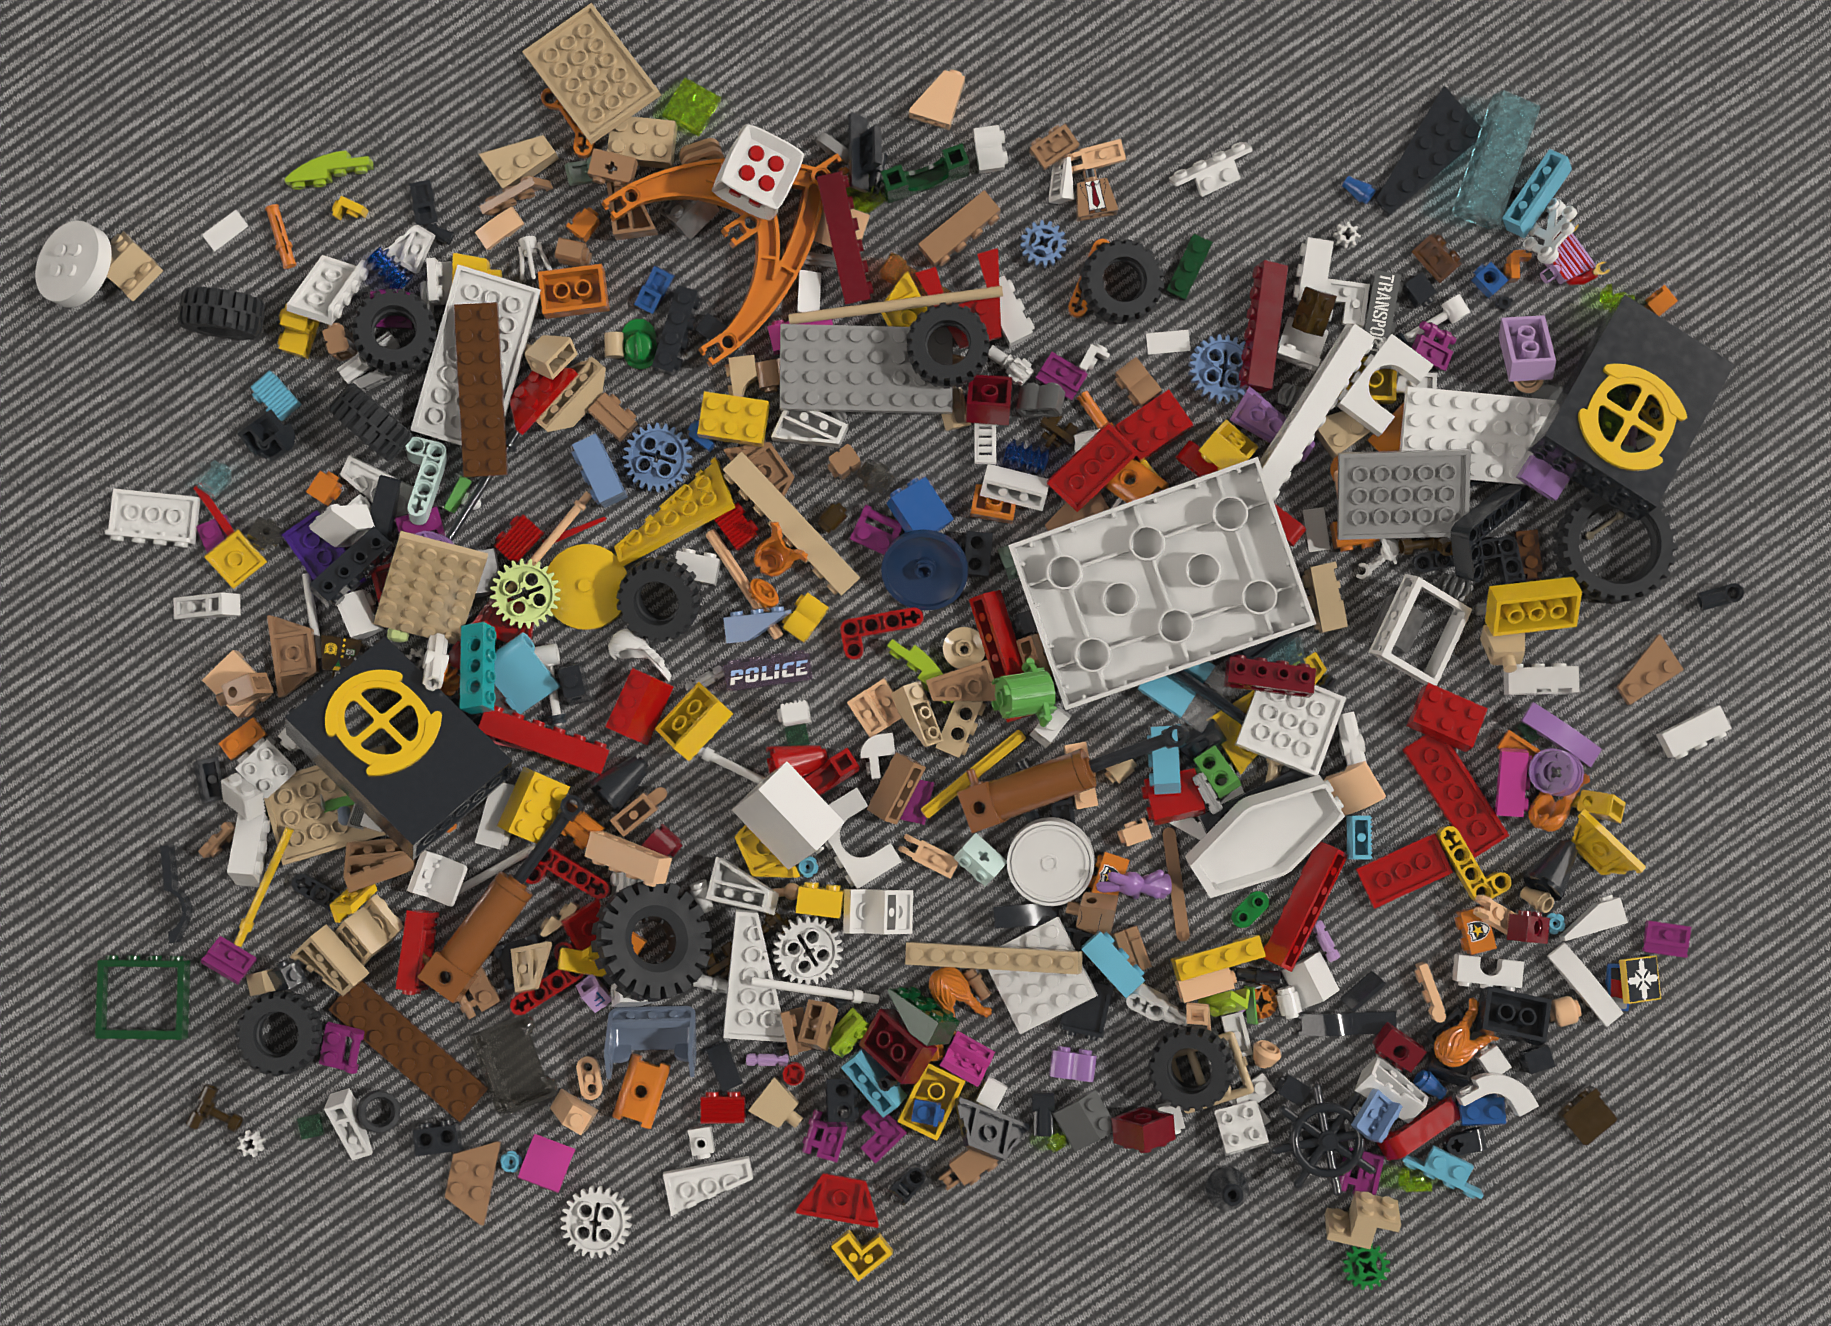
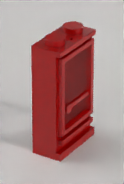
(417, 941)

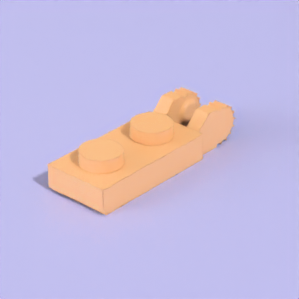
(1098, 156)
(931, 856)
(1492, 913)
(1430, 993)

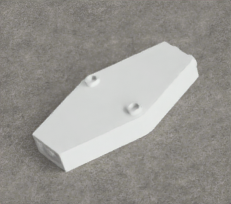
(1265, 835)

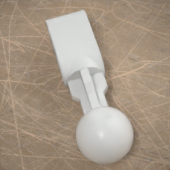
(1146, 999)

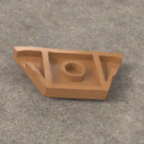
(767, 462)
(292, 653)
(472, 1180)

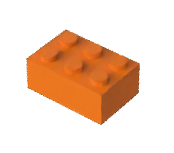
(573, 291)

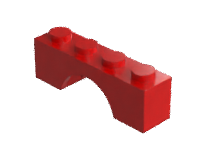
(833, 772)

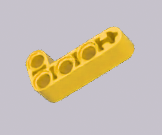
(1468, 861)

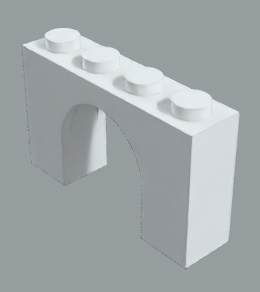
(1391, 355)
(859, 869)

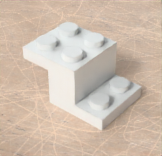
(878, 911)

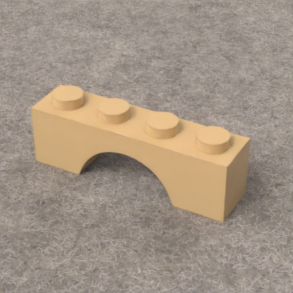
(742, 374)

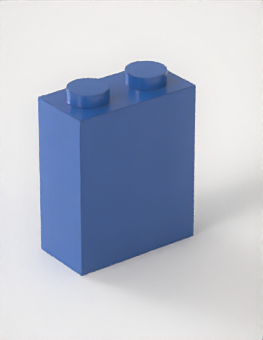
(919, 507)

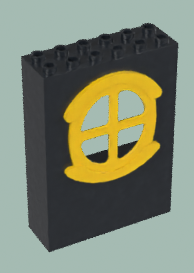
(1661, 366)
(426, 783)

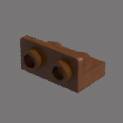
(1437, 257)

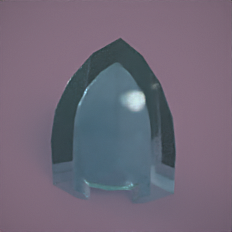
(1294, 652)

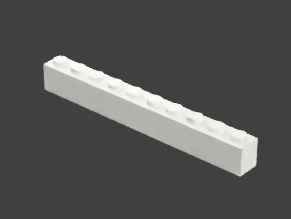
(1314, 405)

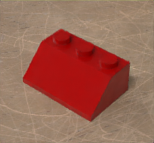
(639, 706)

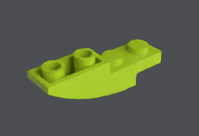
(320, 170)
(916, 661)

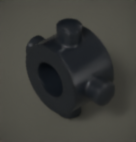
(1504, 303)
(837, 1002)
(780, 1048)

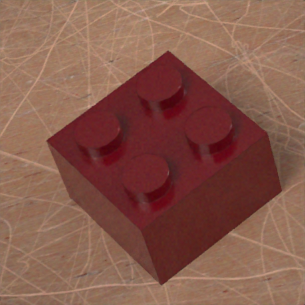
(989, 400)
(1143, 1129)

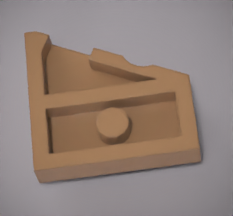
(216, 841)

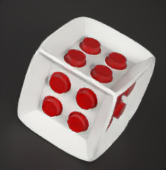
(758, 172)

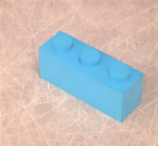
(1165, 766)
(1113, 963)
(865, 1074)

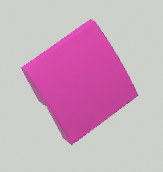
(967, 1058)
(546, 1163)

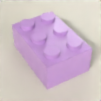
(1527, 348)

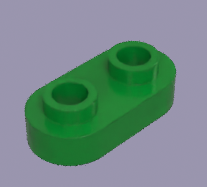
(1250, 909)

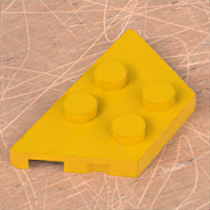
(903, 289)
(1602, 848)
(760, 859)

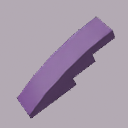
(1561, 734)

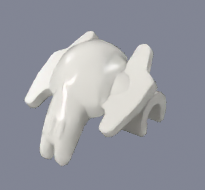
(1389, 551)

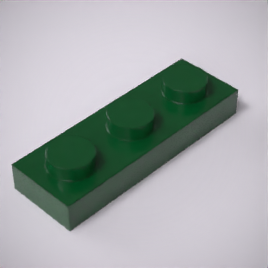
(1189, 267)

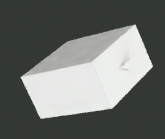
(788, 816)

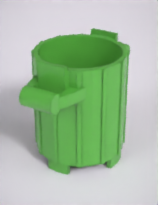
(1025, 694)

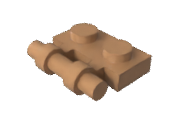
(483, 994)

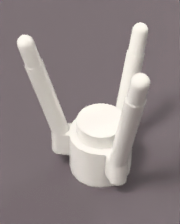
(529, 248)

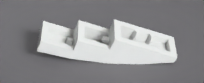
(1585, 984)

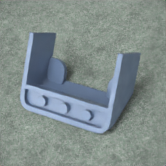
(650, 1030)

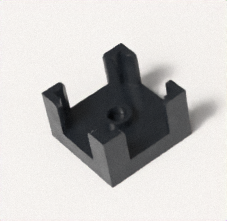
(504, 954)

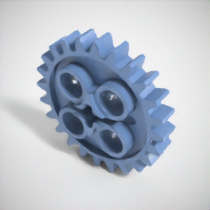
(1204, 365)
(663, 439)

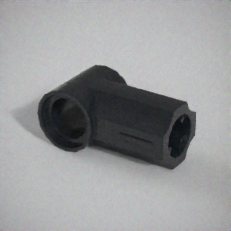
(1718, 596)
(1043, 1108)

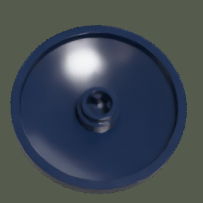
(924, 569)

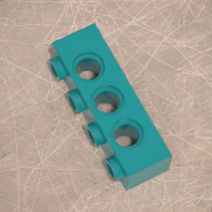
(477, 683)

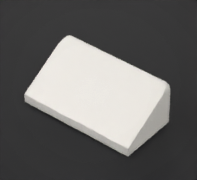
(809, 291)

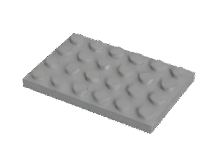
(1402, 493)

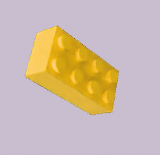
(1533, 606)

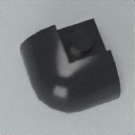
(268, 437)

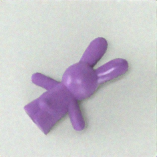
(1132, 884)

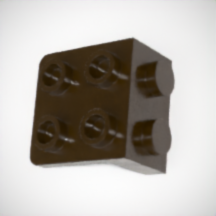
(1587, 1115)

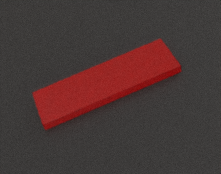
(1456, 793)

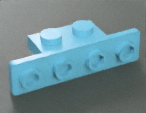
(1447, 1168)

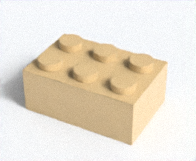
(646, 140)

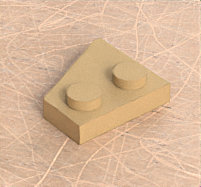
(529, 965)

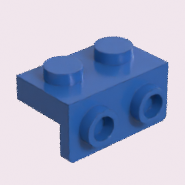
(1483, 1111)

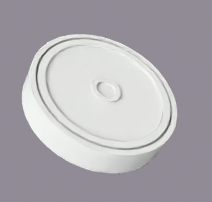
(73, 264)
(1050, 861)

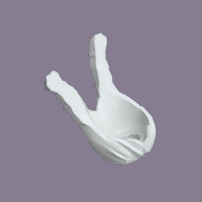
(628, 645)

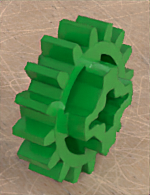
(1361, 1272)

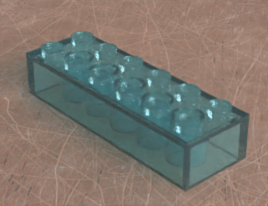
(1496, 159)

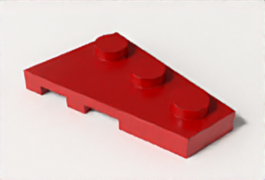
(580, 925)

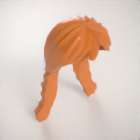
(774, 556)
(1551, 815)
(950, 985)
(1454, 1045)

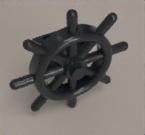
(1325, 1139)

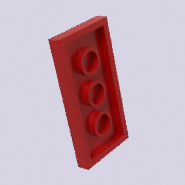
(1092, 466)
(1403, 870)

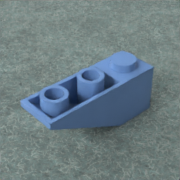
(749, 626)

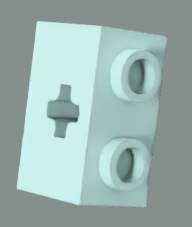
(980, 859)

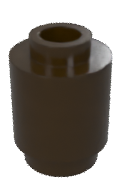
(832, 517)

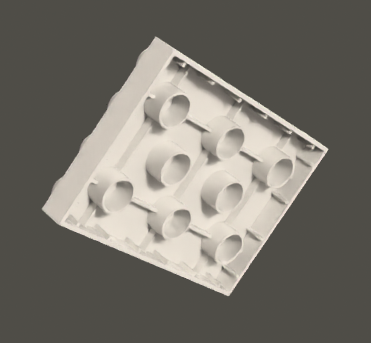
(1162, 584)

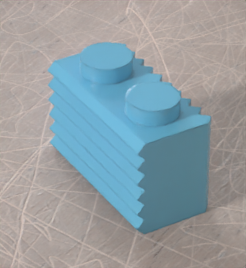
(275, 395)
(1359, 837)

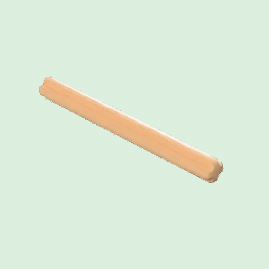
(738, 576)

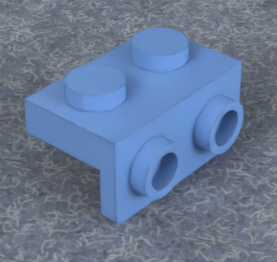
(1376, 1116)

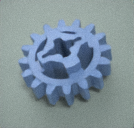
(1047, 252)

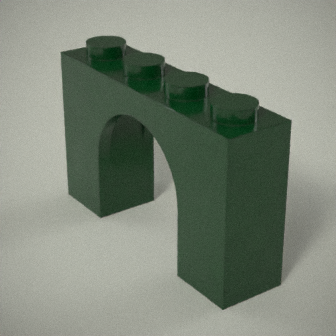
(949, 168)

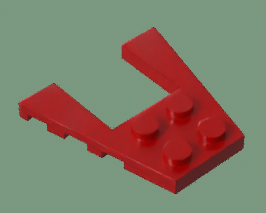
(987, 309)
(503, 629)

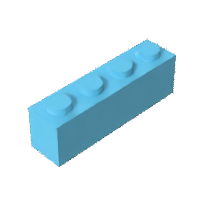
(1537, 193)

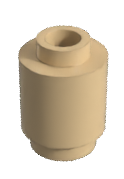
(1120, 771)

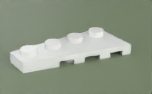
(696, 1183)

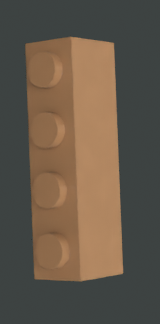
(959, 229)

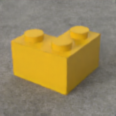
(298, 333)
(859, 1258)

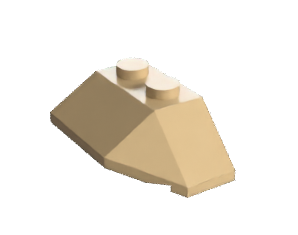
(576, 397)

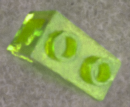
(1609, 421)

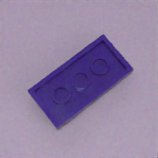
(311, 549)

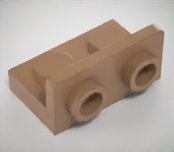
(1054, 146)
(792, 1023)

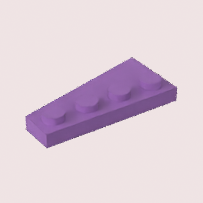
(1261, 418)

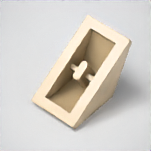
(259, 983)

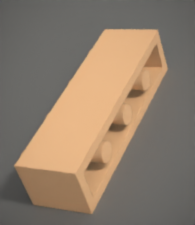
(627, 858)

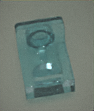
(215, 479)

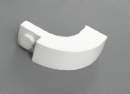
(1515, 1093)

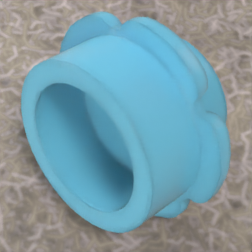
(808, 872)
(1554, 929)
(511, 1155)

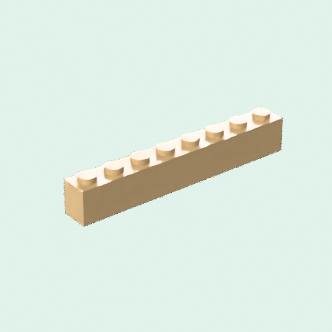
(794, 526)
(994, 957)

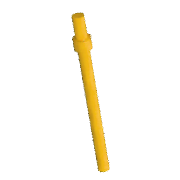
(247, 924)

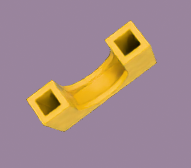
(1218, 958)

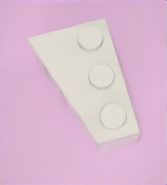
(249, 850)
(737, 888)

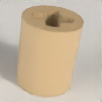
(614, 345)

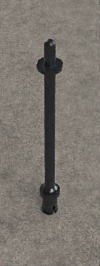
(479, 491)

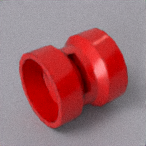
(791, 1076)

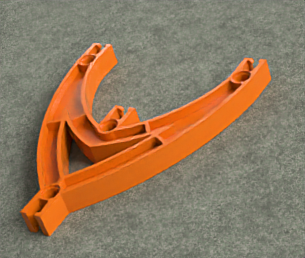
(770, 275)

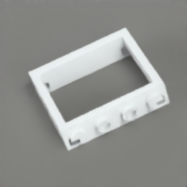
(1396, 619)

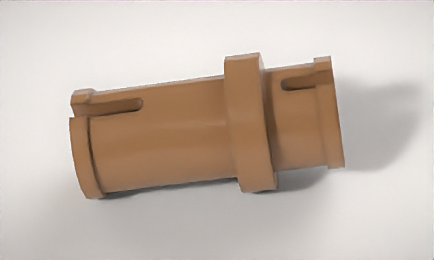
(974, 979)

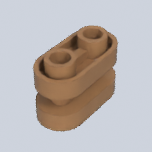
(701, 151)

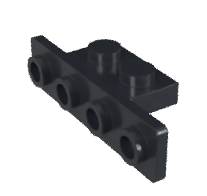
(864, 151)

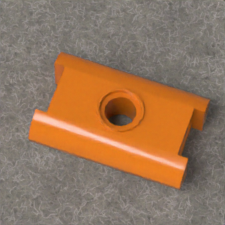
(1144, 485)
(629, 1102)

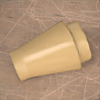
(1537, 899)

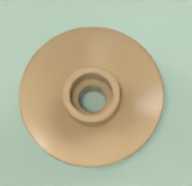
(963, 637)

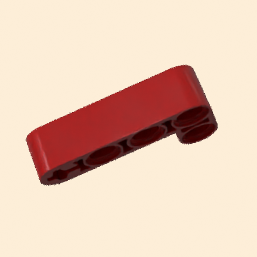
(882, 628)
(571, 875)
(547, 985)
(1420, 1129)

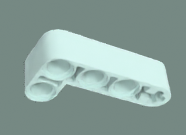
(423, 482)

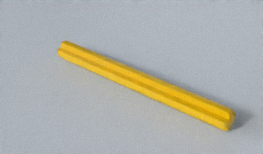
(980, 768)

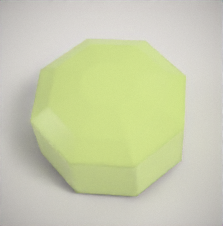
(397, 636)

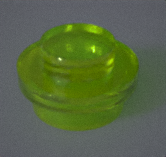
(1056, 1142)

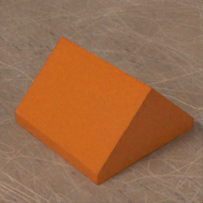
(991, 508)

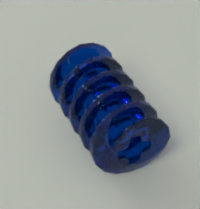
(388, 269)
(1026, 456)

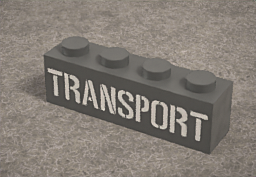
(1382, 306)

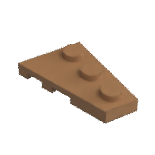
(510, 194)
(1067, 514)
(1650, 671)
(964, 684)

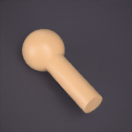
(790, 891)

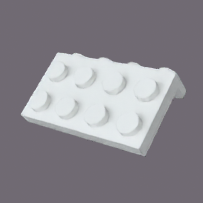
(327, 289)
(153, 517)

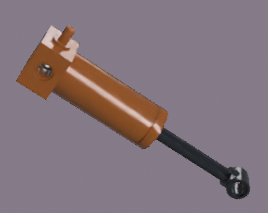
(1048, 781)
(490, 918)

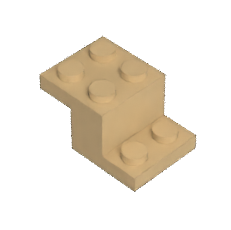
(131, 266)
(369, 929)
(1364, 1217)

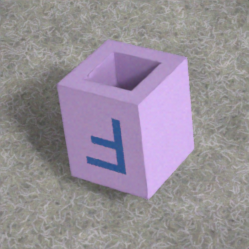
(593, 993)

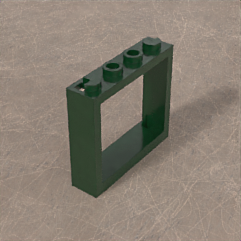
(182, 1007)

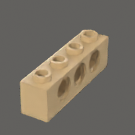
(959, 747)

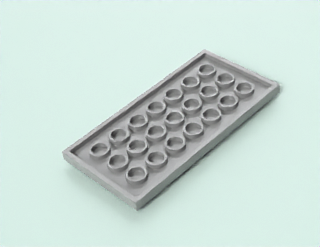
(858, 370)

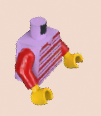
(1572, 265)

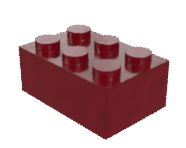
(896, 1048)

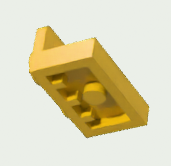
(349, 903)

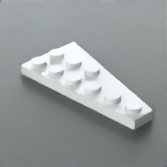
(751, 1010)

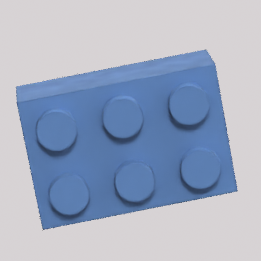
(598, 471)

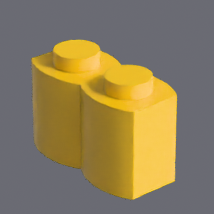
(805, 617)

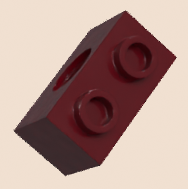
(1528, 927)
(1391, 1037)

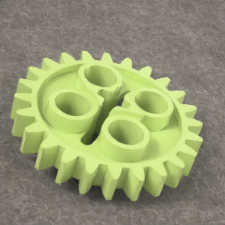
(517, 575)

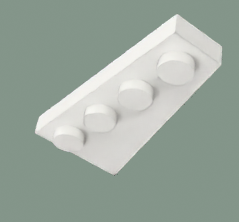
(365, 480)

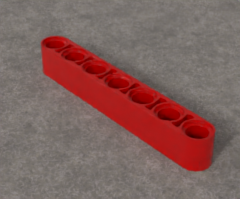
(1192, 459)

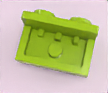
(1227, 1002)
(848, 1033)

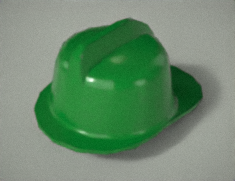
(639, 343)

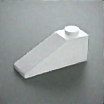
(207, 606)
(1598, 917)
(342, 1111)

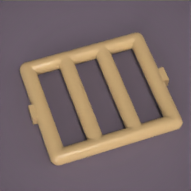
(1240, 1061)

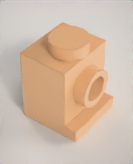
(1134, 832)

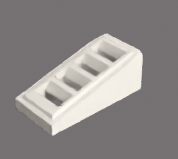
(1061, 187)
(985, 430)

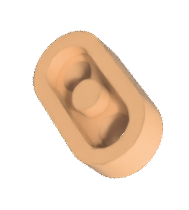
(589, 1077)

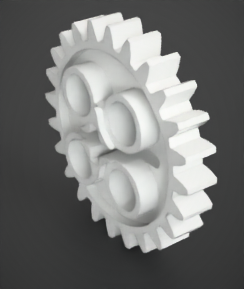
(790, 959)
(615, 1224)

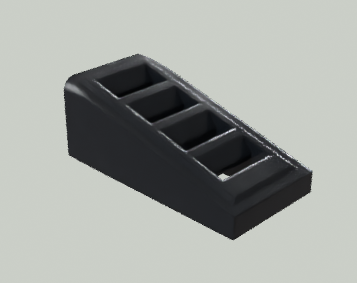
(1457, 1010)

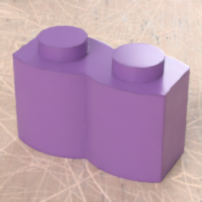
(1543, 478)
(1072, 1065)

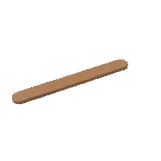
(1177, 892)

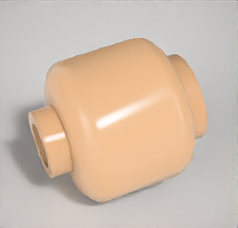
(1565, 1011)

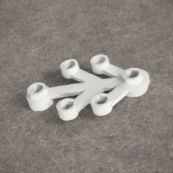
(1549, 253)

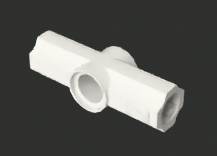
(356, 366)
(435, 661)
(1350, 739)

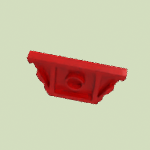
(536, 395)
(840, 1200)

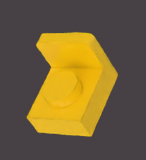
(351, 208)

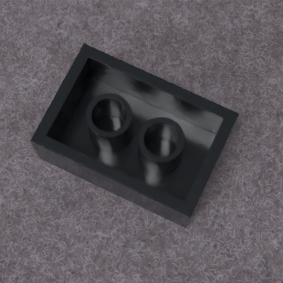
(1513, 1016)

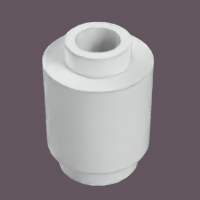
(1288, 1002)

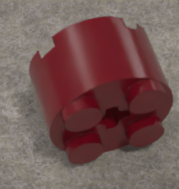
(663, 842)

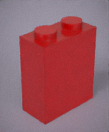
(1174, 806)

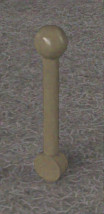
(1590, 535)

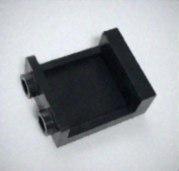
(1089, 1016)

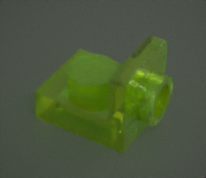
(1608, 299)
(1417, 1184)

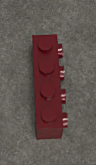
(1270, 676)

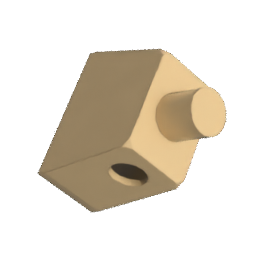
(550, 355)
(1503, 649)
(776, 1105)

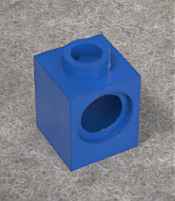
(1488, 289)

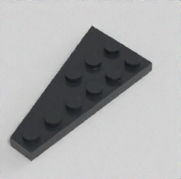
(1437, 143)

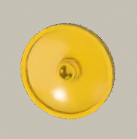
(588, 586)

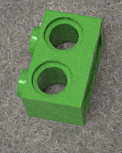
(1219, 770)

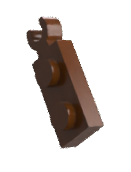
(1530, 553)

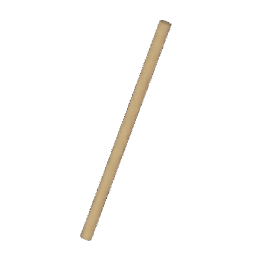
(895, 305)

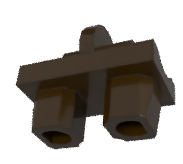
(1066, 435)
(715, 965)

